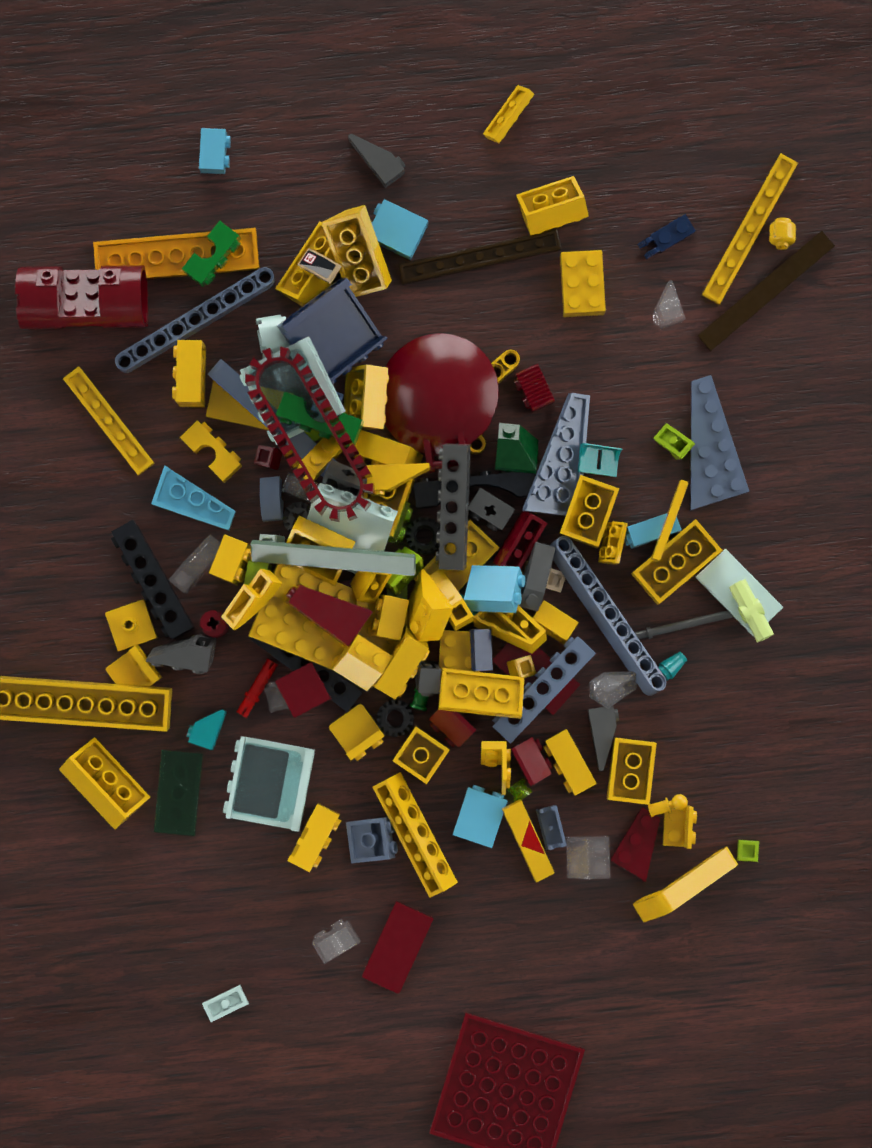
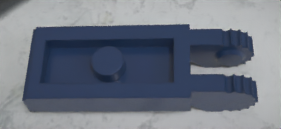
(668, 236)

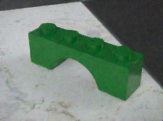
(294, 409)

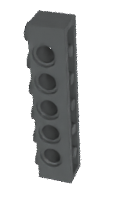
(461, 454)

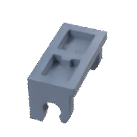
(551, 827)

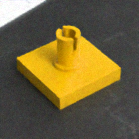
(131, 625)

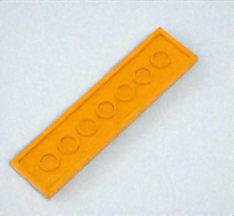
(168, 254)

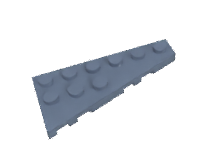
(558, 470)

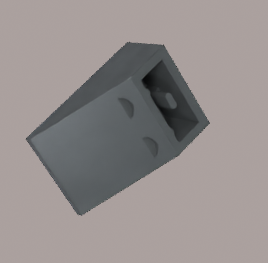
(187, 653)

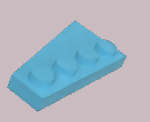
(187, 499)

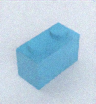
(213, 151)

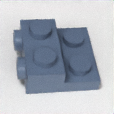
(371, 840)

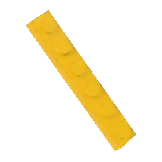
(108, 420)

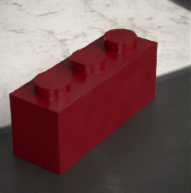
(520, 540)

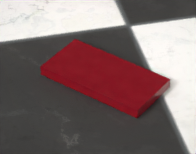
(540, 659)
(397, 947)

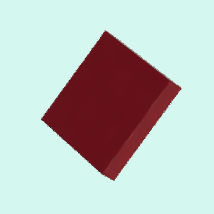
(302, 689)

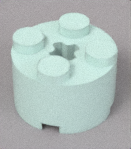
(269, 334)

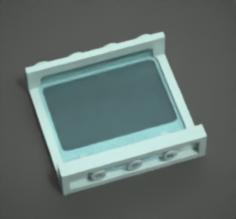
(283, 377)
(269, 783)

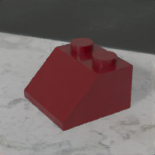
(452, 725)
(531, 760)

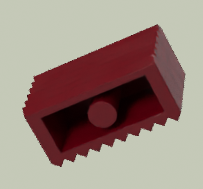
(534, 387)

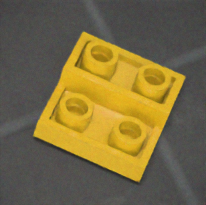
(612, 542)

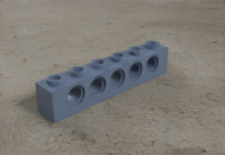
(583, 654)

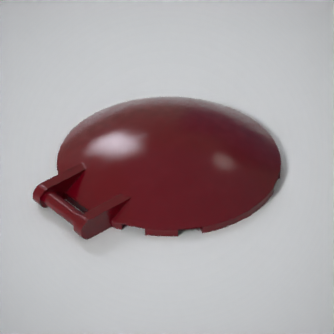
(439, 394)

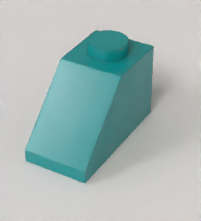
(206, 731)

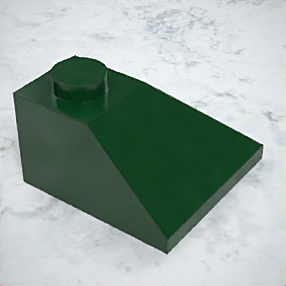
(516, 449)

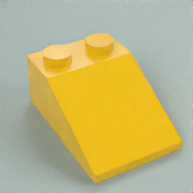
(428, 609)

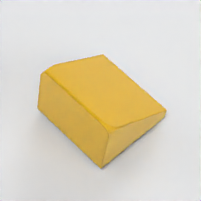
(522, 667)

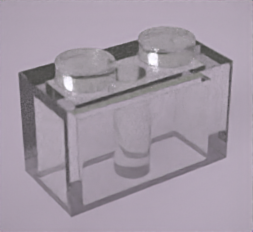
(335, 941)

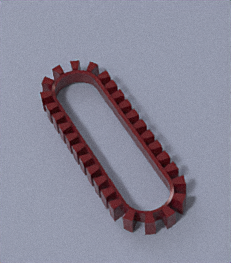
(332, 417)

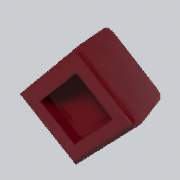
(268, 457)

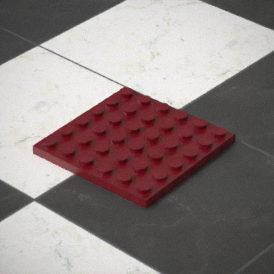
(505, 1087)

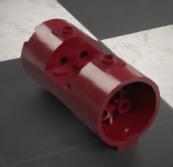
(67, 298)

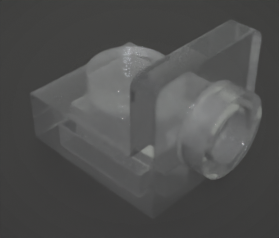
(275, 698)

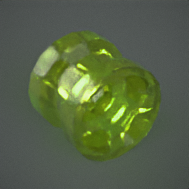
(519, 790)

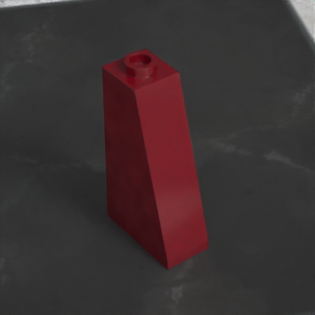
(331, 614)

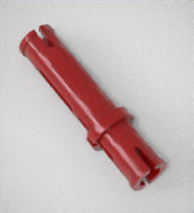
(257, 687)

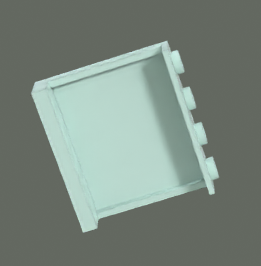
(368, 530)

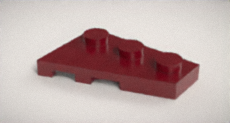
(637, 845)

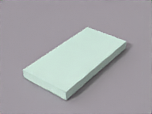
(725, 572)

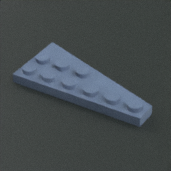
(713, 458)

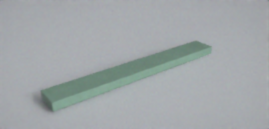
(333, 557)

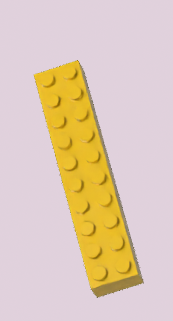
(85, 703)

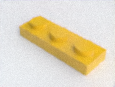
(508, 114)

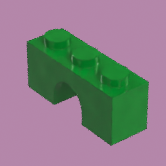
(203, 269)

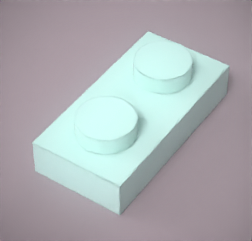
(225, 1003)

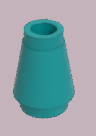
(672, 665)

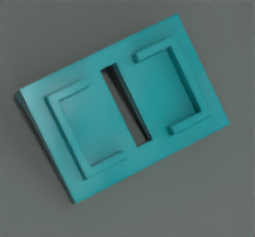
(608, 459)

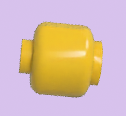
(782, 233)

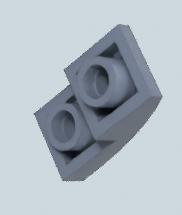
(270, 499)

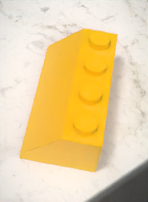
(357, 251)
(300, 284)
(104, 783)

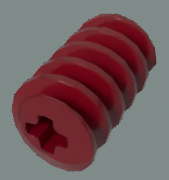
(208, 619)

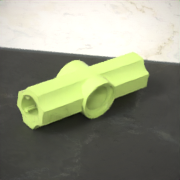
(751, 610)

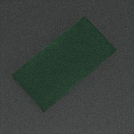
(178, 792)

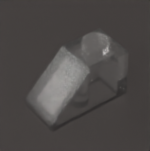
(668, 309)
(612, 687)

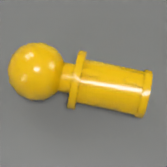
(678, 802)

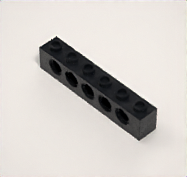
(131, 531)
(343, 700)

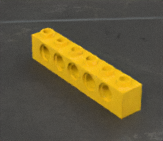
(415, 834)

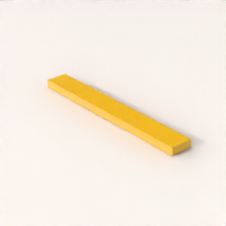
(749, 229)

